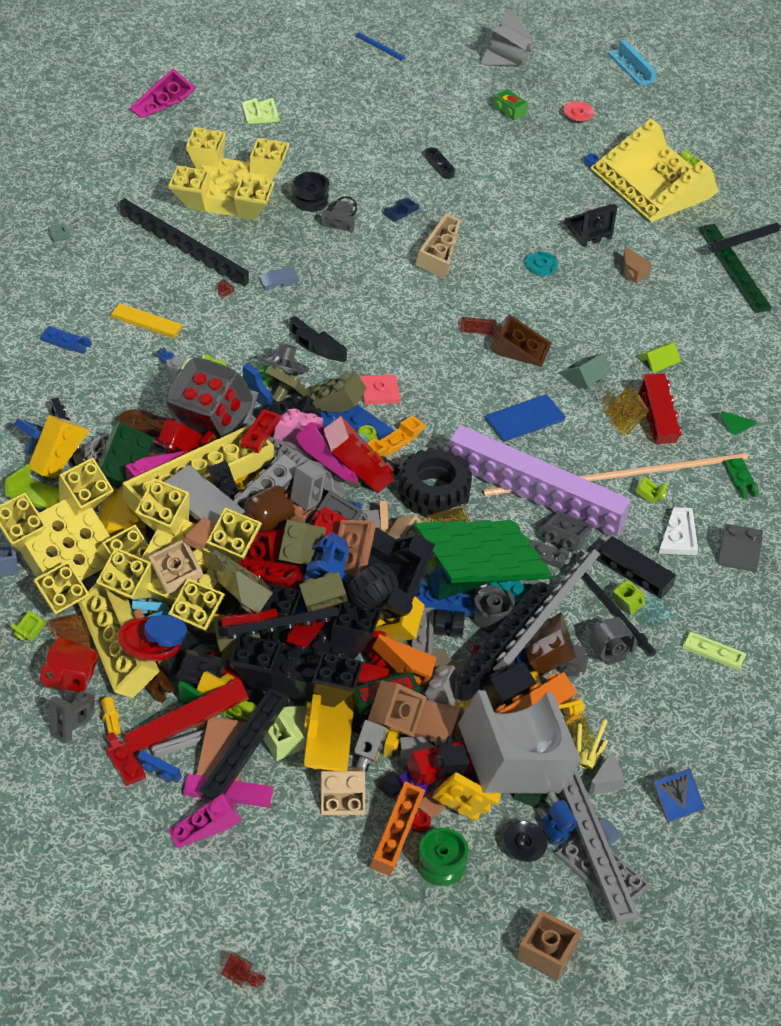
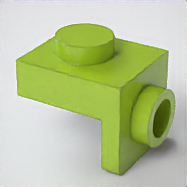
(651, 491)
(29, 626)

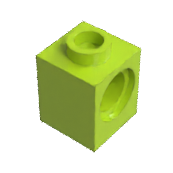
(633, 602)

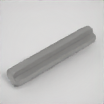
(178, 743)

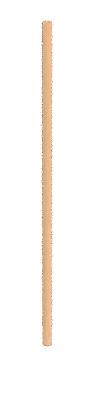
(629, 472)

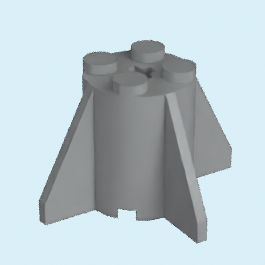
(509, 43)

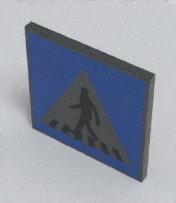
(678, 795)

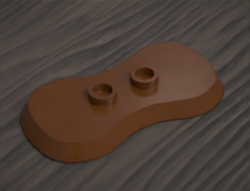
(143, 421)

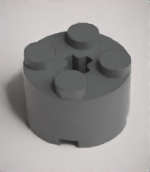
(492, 607)
(614, 636)

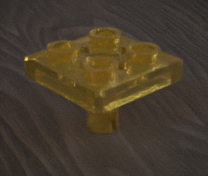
(631, 411)

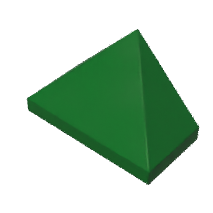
(737, 424)

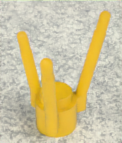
(572, 707)

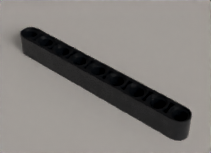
(482, 663)

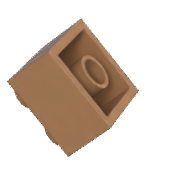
(549, 945)

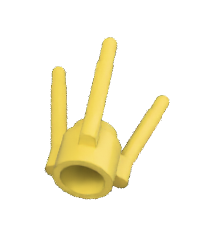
(589, 757)

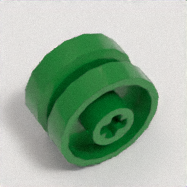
(442, 856)

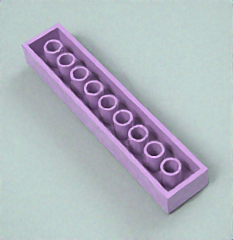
(541, 481)

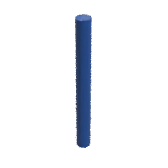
(380, 46)

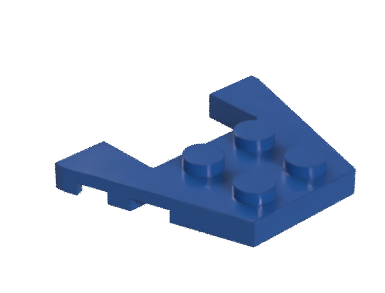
(356, 418)

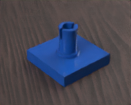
(31, 429)

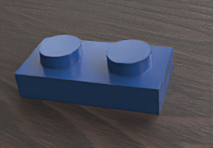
(167, 771)

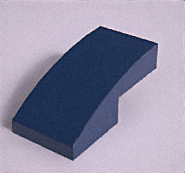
(403, 208)

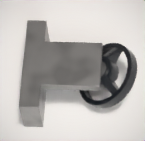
(339, 217)

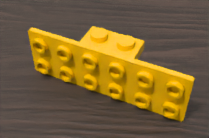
(328, 734)

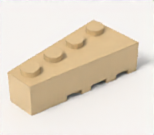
(439, 246)

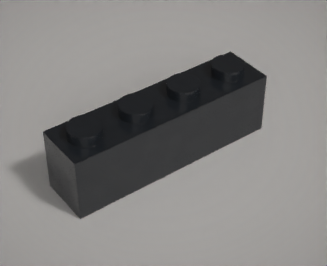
(636, 567)

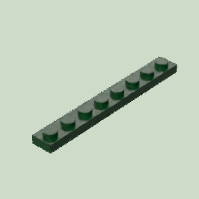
(737, 271)

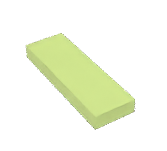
(714, 650)

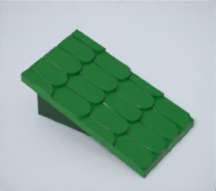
(477, 555)

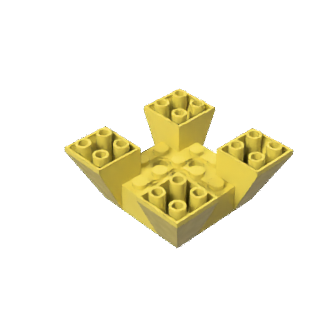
(227, 184)
(167, 513)
(32, 533)

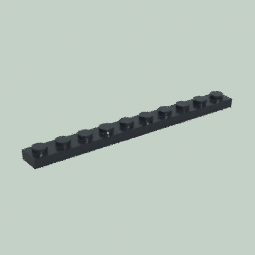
(184, 242)

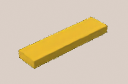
(146, 320)

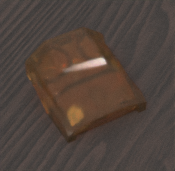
(73, 628)

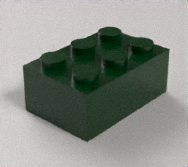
(123, 448)

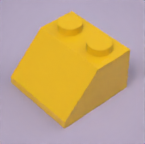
(403, 627)

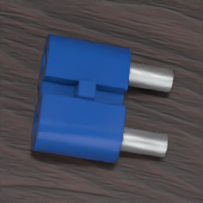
(559, 821)

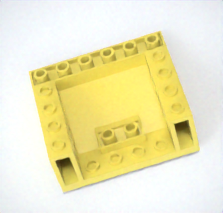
(654, 175)

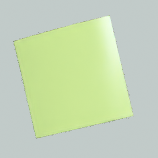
(260, 112)

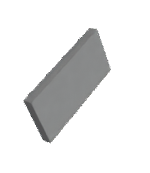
(205, 498)
(575, 857)

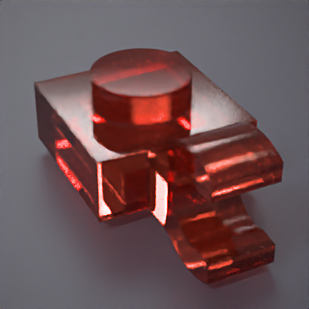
(239, 970)

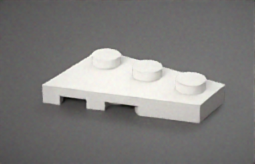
(680, 533)

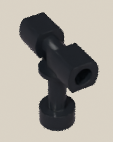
(279, 407)

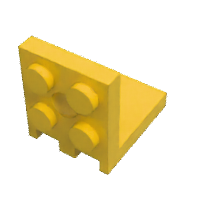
(473, 801)

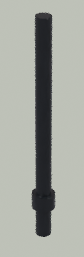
(642, 640)

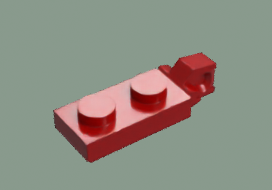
(124, 760)

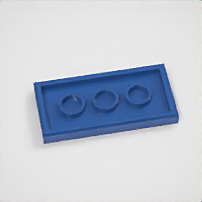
(525, 418)

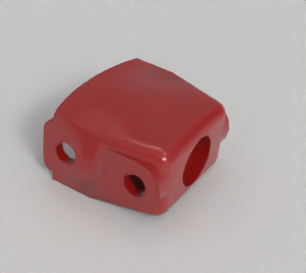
(70, 664)

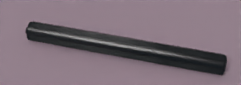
(744, 237)

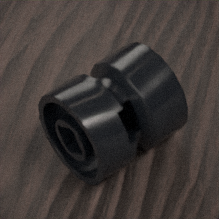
(456, 626)

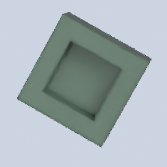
(59, 232)

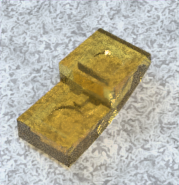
(587, 737)

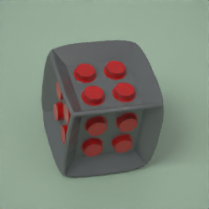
(209, 397)

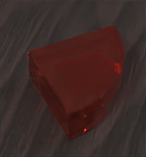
(225, 288)

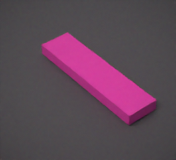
(239, 791)

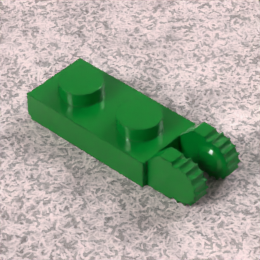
(741, 477)

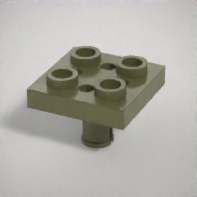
(286, 384)

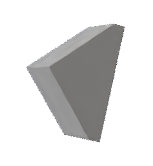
(608, 777)

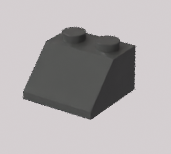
(740, 547)

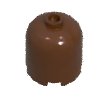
(270, 508)

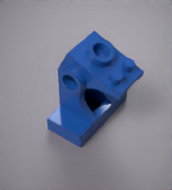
(331, 546)

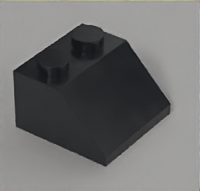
(509, 684)

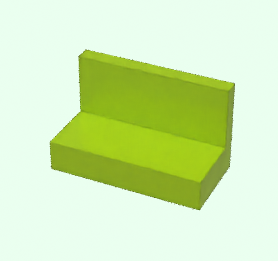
(661, 356)

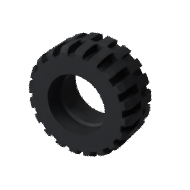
(434, 465)

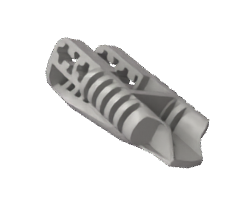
(295, 453)

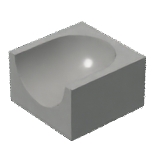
(519, 749)

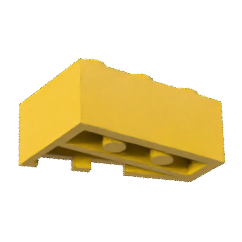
(56, 446)

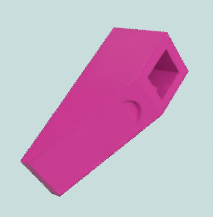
(209, 820)

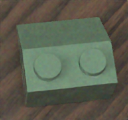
(587, 371)

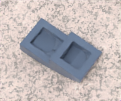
(283, 276)

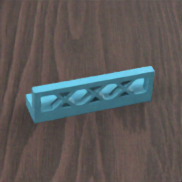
(636, 62)

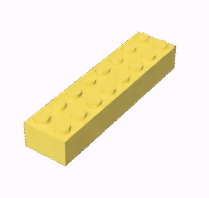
(228, 448)

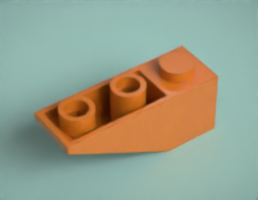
(405, 658)

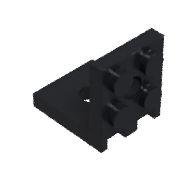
(593, 224)

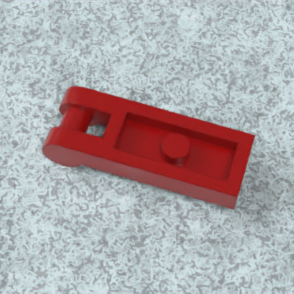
(260, 430)

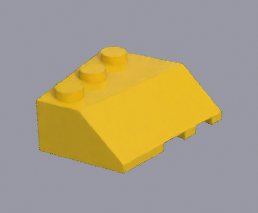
(118, 516)

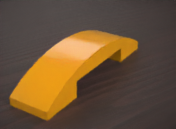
(407, 431)

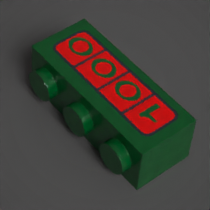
(365, 694)

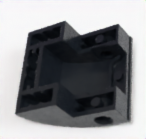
(408, 560)

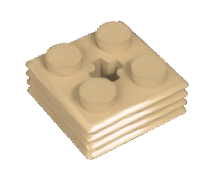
(179, 554)

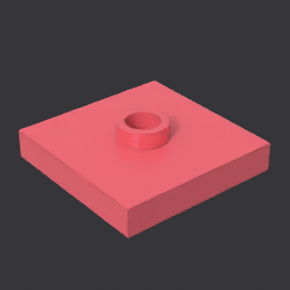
(380, 389)

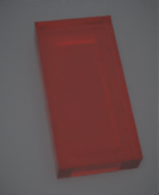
(478, 326)

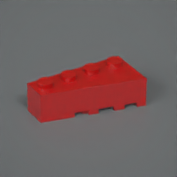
(657, 398)
(358, 455)

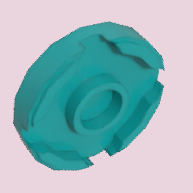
(541, 263)

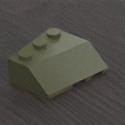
(240, 582)

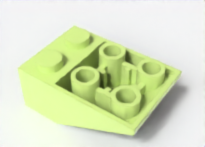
(287, 732)

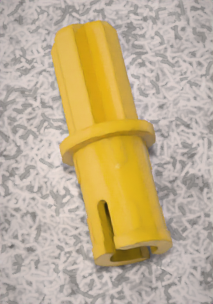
(110, 715)

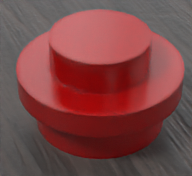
(421, 822)

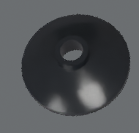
(526, 833)

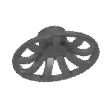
(286, 354)

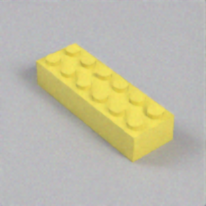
(105, 615)

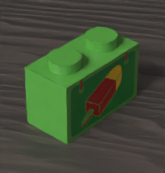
(510, 104)

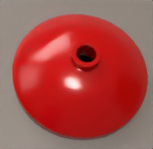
(133, 641)

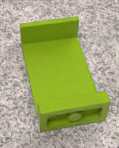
(40, 494)

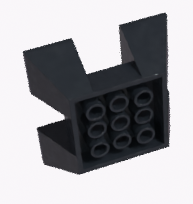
(322, 668)

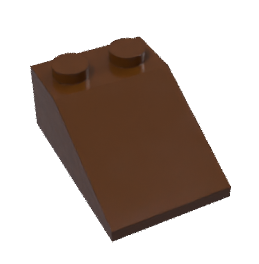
(519, 342)
(550, 646)

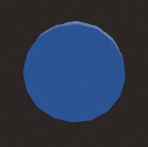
(165, 630)

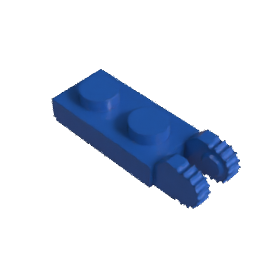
(65, 340)

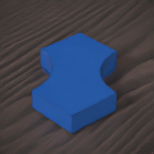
(254, 381)

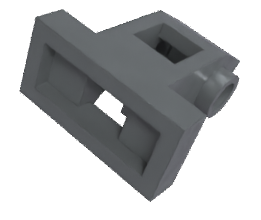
(75, 711)

